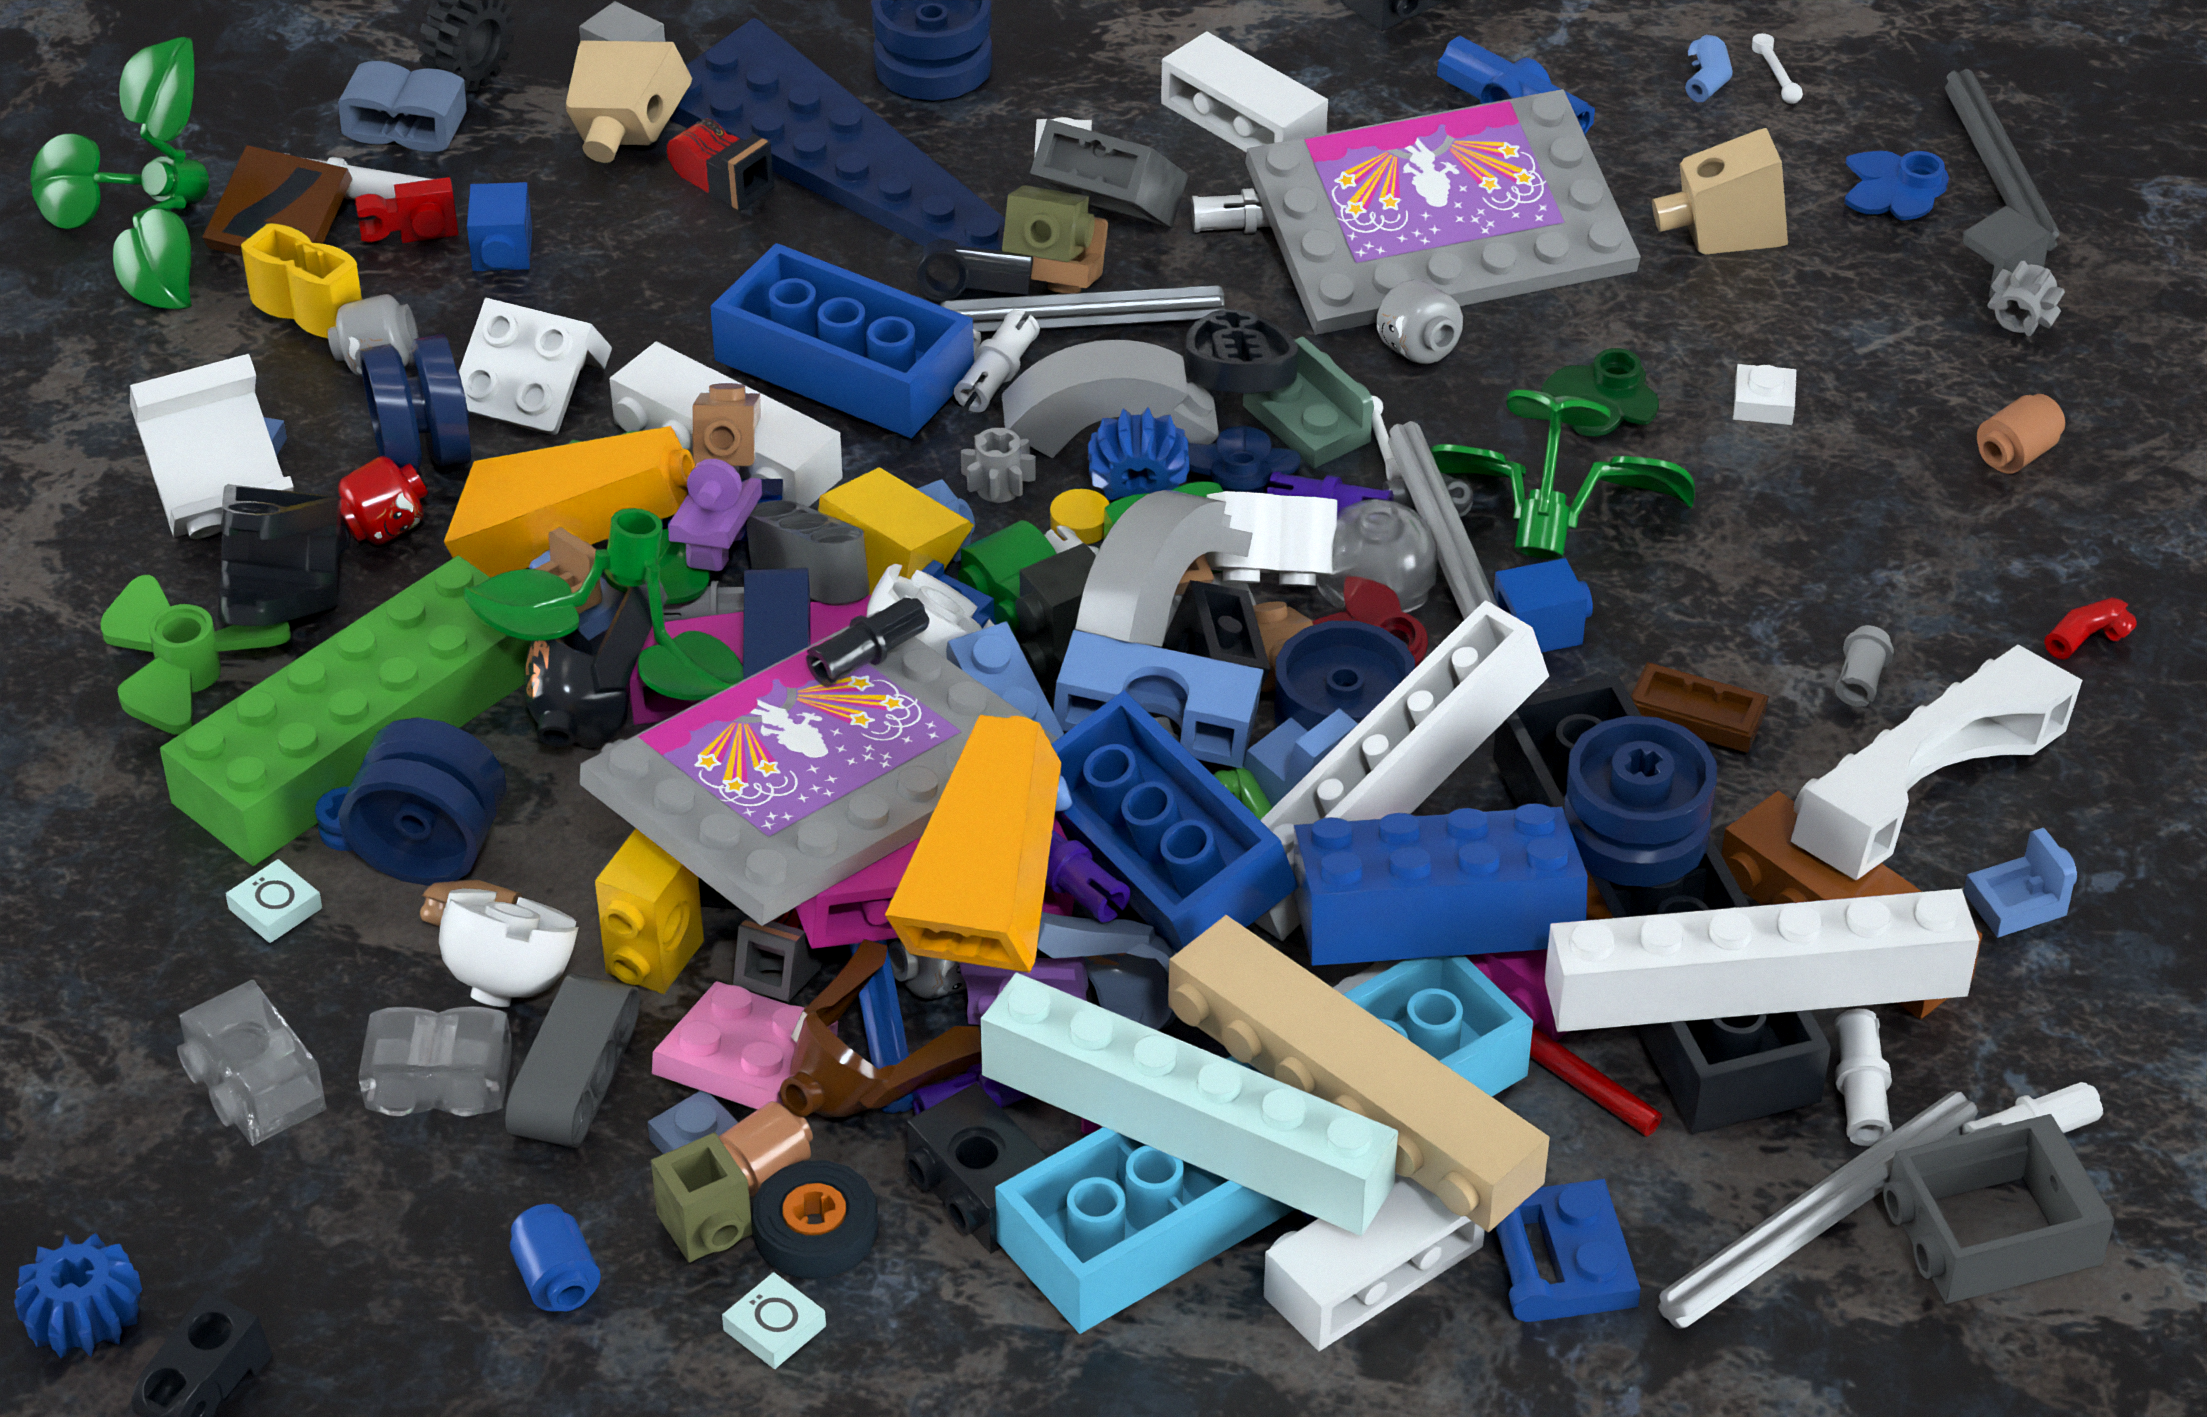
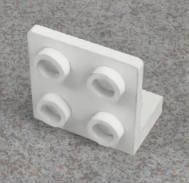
(527, 364)

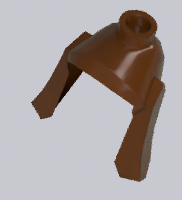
(838, 1081)

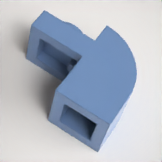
(1292, 752)

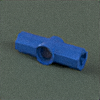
(1496, 79)

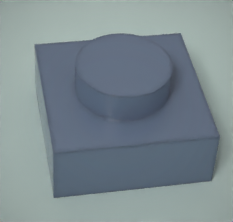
(689, 1121)

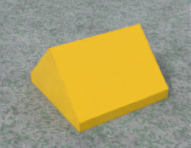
(897, 523)

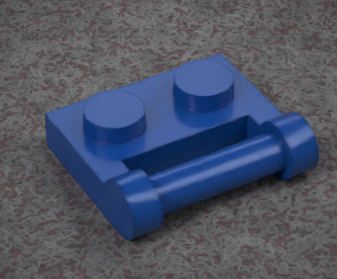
(1584, 1249)

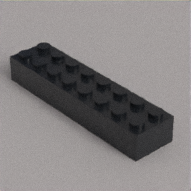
(1714, 1066)

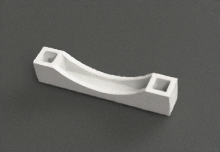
(2002, 709)

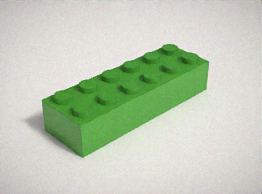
(305, 730)

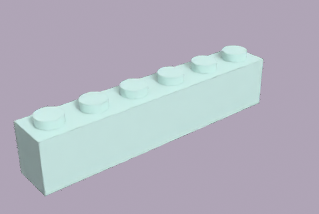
(1189, 1103)

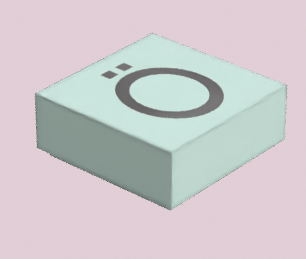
(274, 900)
(774, 1320)

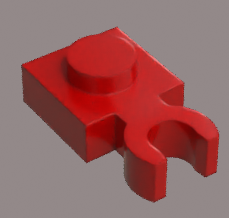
(419, 211)

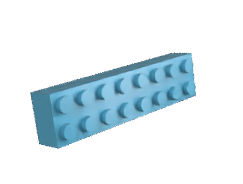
(1126, 1219)

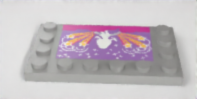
(1454, 198)
(797, 780)

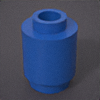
(553, 1258)

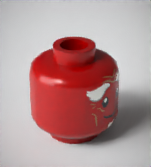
(381, 501)

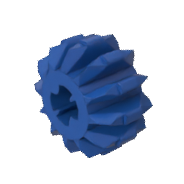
(1137, 455)
(78, 1295)

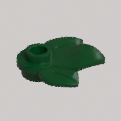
(1612, 381)

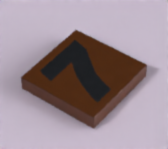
(277, 191)

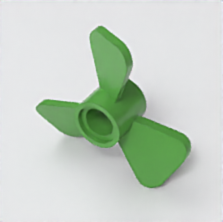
(183, 651)

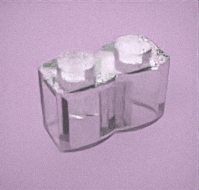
(435, 1060)

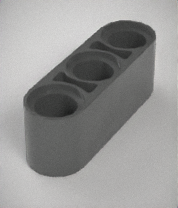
(800, 537)
(572, 1060)

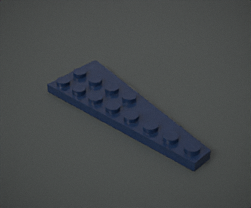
(831, 140)

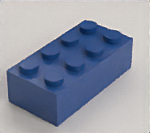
(842, 339)
(1166, 825)
(1436, 883)

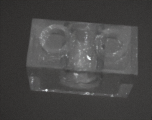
(250, 1063)

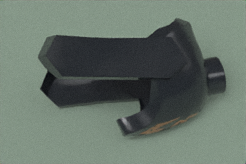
(582, 694)

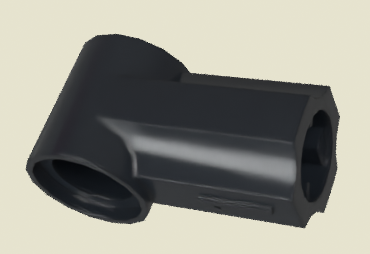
(980, 275)

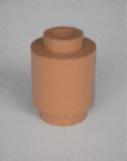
(2020, 432)
(767, 1143)

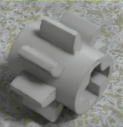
(2025, 298)
(998, 465)

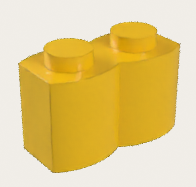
(299, 277)

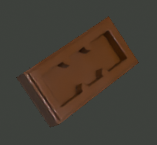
(1703, 706)

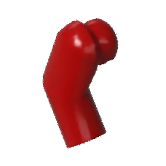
(2083, 621)

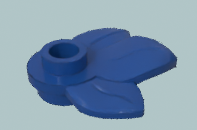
(1896, 183)

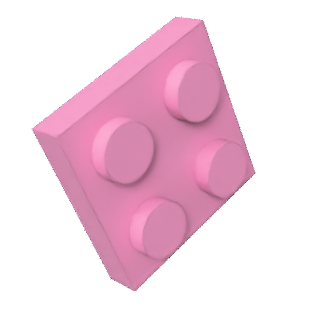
(732, 1046)

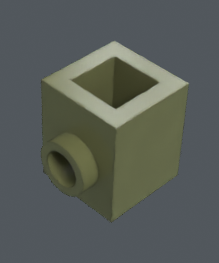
(1047, 223)
(702, 1197)

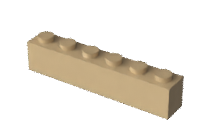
(1319, 1041)

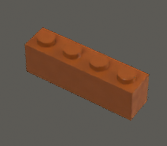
(1781, 872)

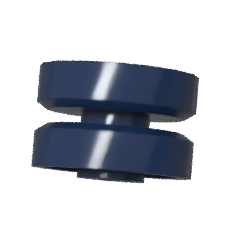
(932, 46)
(425, 404)
(1336, 668)
(1640, 800)
(423, 801)

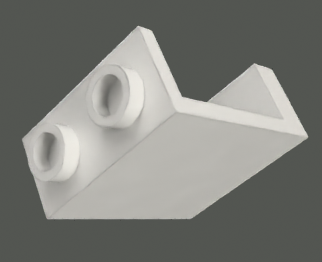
(202, 434)

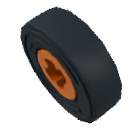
(820, 1249)

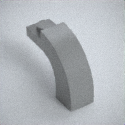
(1096, 382)
(1145, 559)

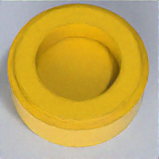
(1081, 512)

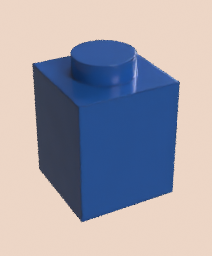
(499, 226)
(1547, 600)

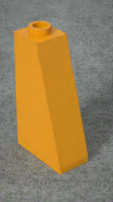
(575, 486)
(985, 852)

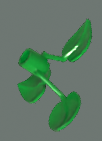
(156, 253)
(1544, 515)
(541, 606)

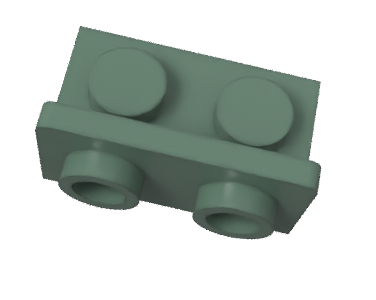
(1319, 412)

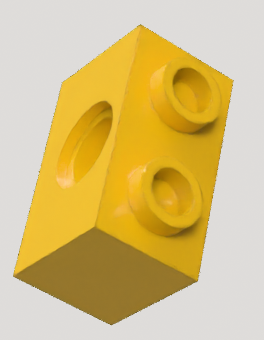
(648, 914)

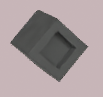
(2006, 240)

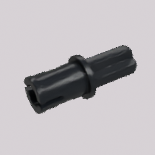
(867, 640)

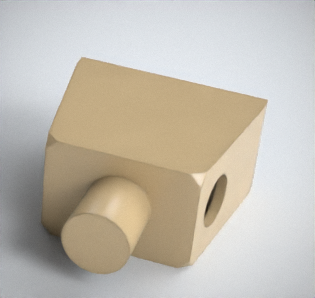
(624, 93)
(1729, 197)

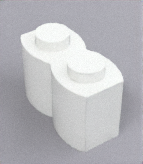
(1288, 537)

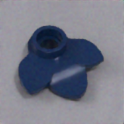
(1242, 459)

